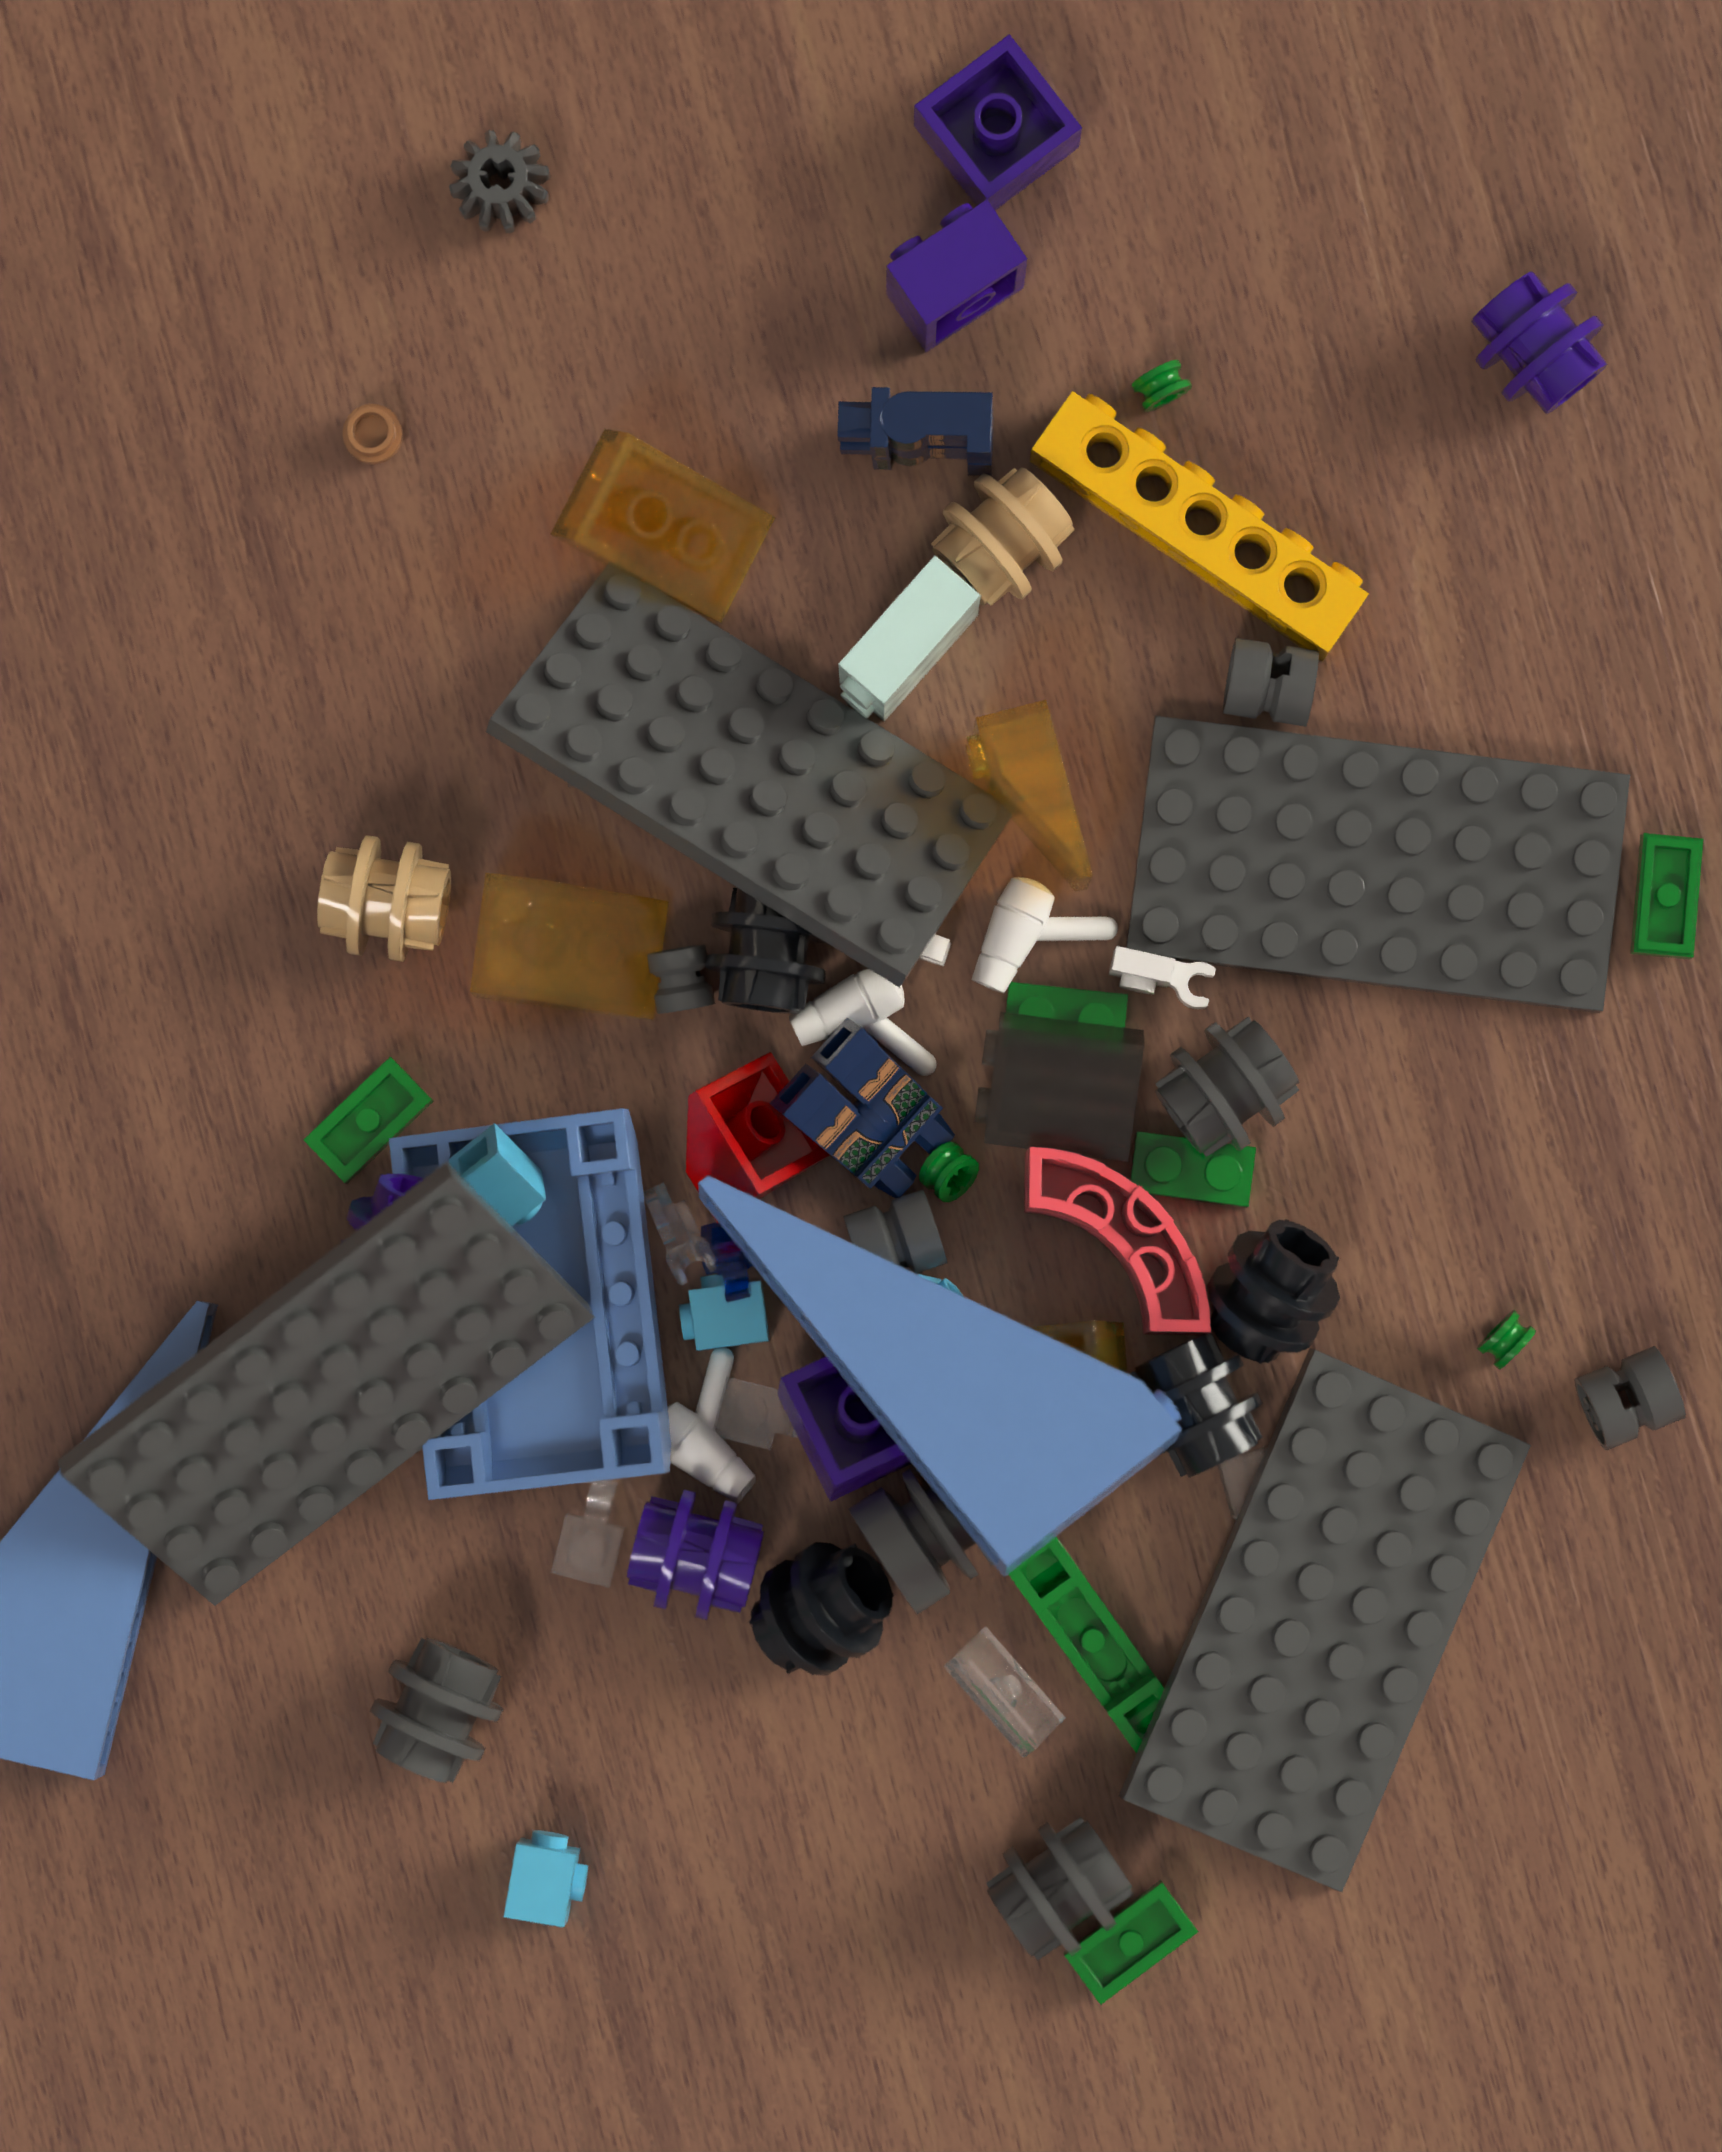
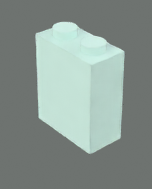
(907, 640)

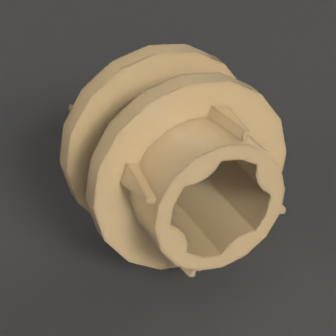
(1004, 535)
(384, 898)

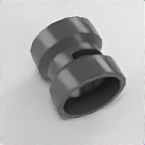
(681, 981)

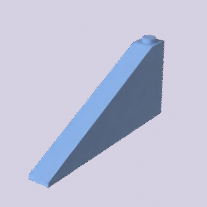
(983, 1407)
(76, 1604)

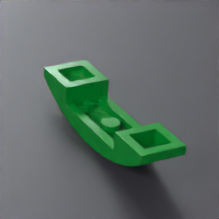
(1090, 1638)

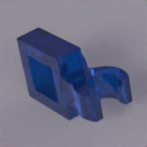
(729, 1262)

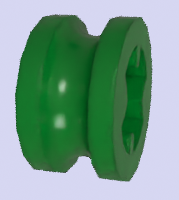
(1161, 385)
(949, 1172)
(1506, 1339)

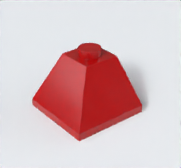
(743, 1137)

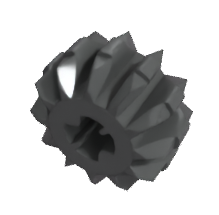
(506, 162)

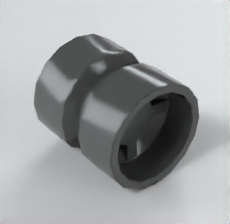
(1270, 682)
(901, 1235)
(1649, 1389)

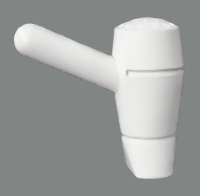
(1022, 920)
(867, 1002)
(698, 1447)

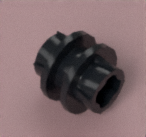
(764, 958)
(1273, 1291)
(1212, 1418)
(821, 1608)

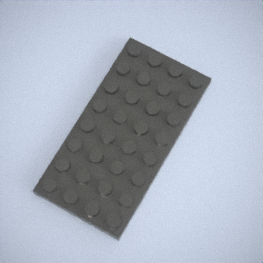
(752, 772)
(1378, 864)
(327, 1386)
(1325, 1620)

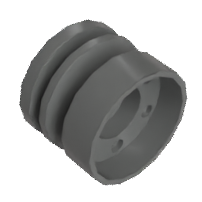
(915, 1540)

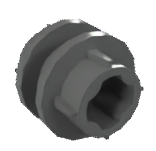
(1227, 1086)
(436, 1710)
(1059, 1889)

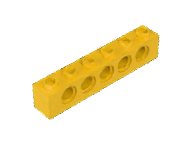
(1162, 523)

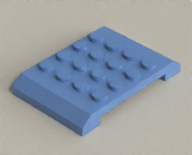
(600, 1395)

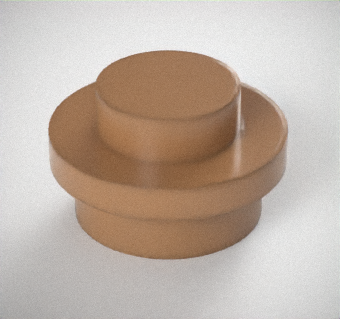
(372, 434)

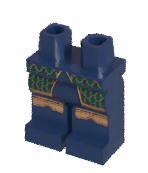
(919, 427)
(882, 1121)

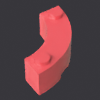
(1131, 1227)

